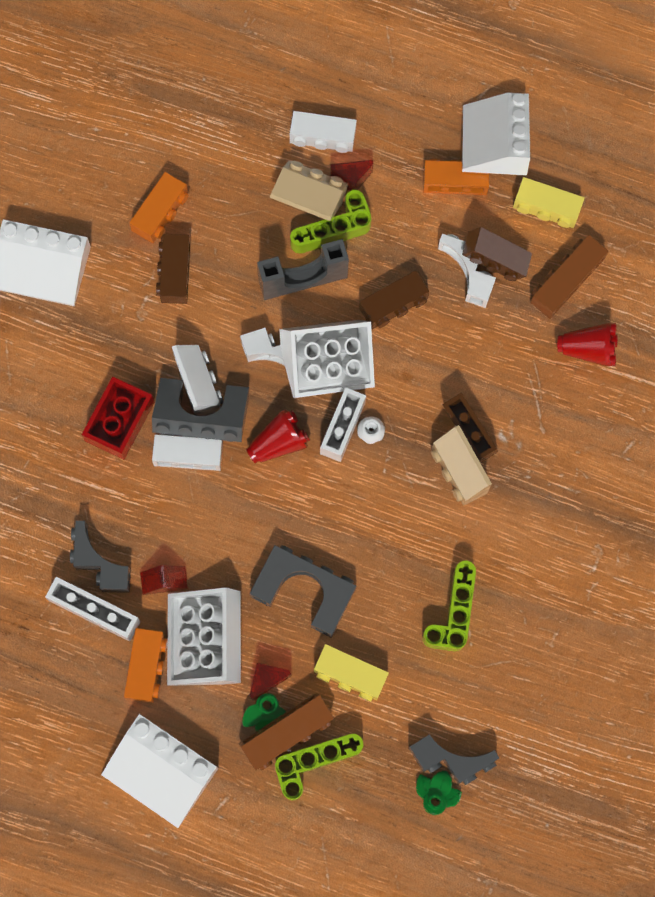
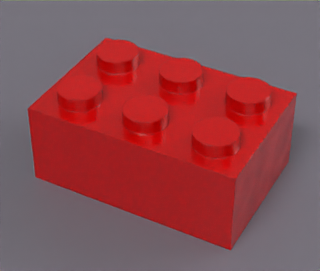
(118, 418)

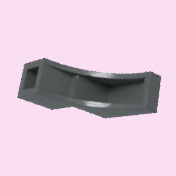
(112, 577)
(463, 769)

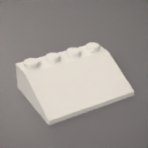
(497, 135)
(42, 262)
(328, 357)
(204, 637)
(159, 771)

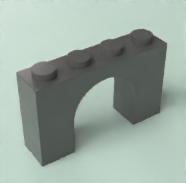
(327, 268)
(223, 425)
(284, 565)

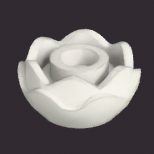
(371, 436)

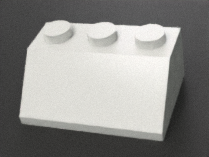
(197, 379)

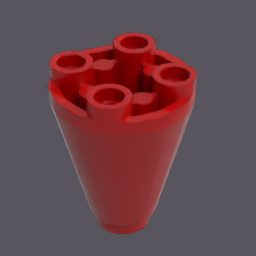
(591, 344)
(278, 438)

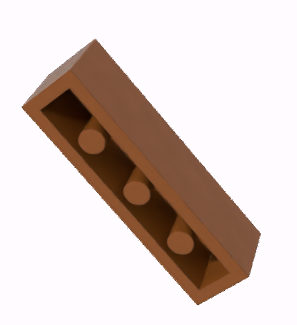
(569, 276)
(286, 731)

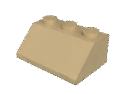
(309, 190)
(460, 466)

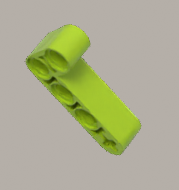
(348, 220)
(456, 605)
(320, 761)

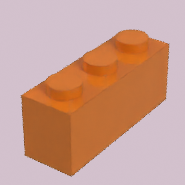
(448, 178)
(159, 208)
(145, 665)

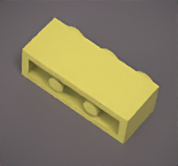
(548, 203)
(350, 673)

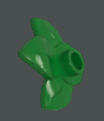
(258, 715)
(440, 789)

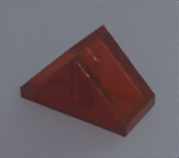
(353, 172)
(163, 579)
(267, 678)

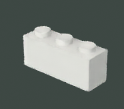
(322, 131)
(342, 424)
(187, 452)

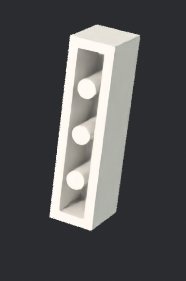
(93, 609)

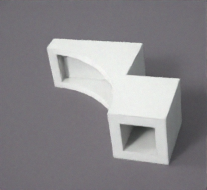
(478, 283)
(259, 346)

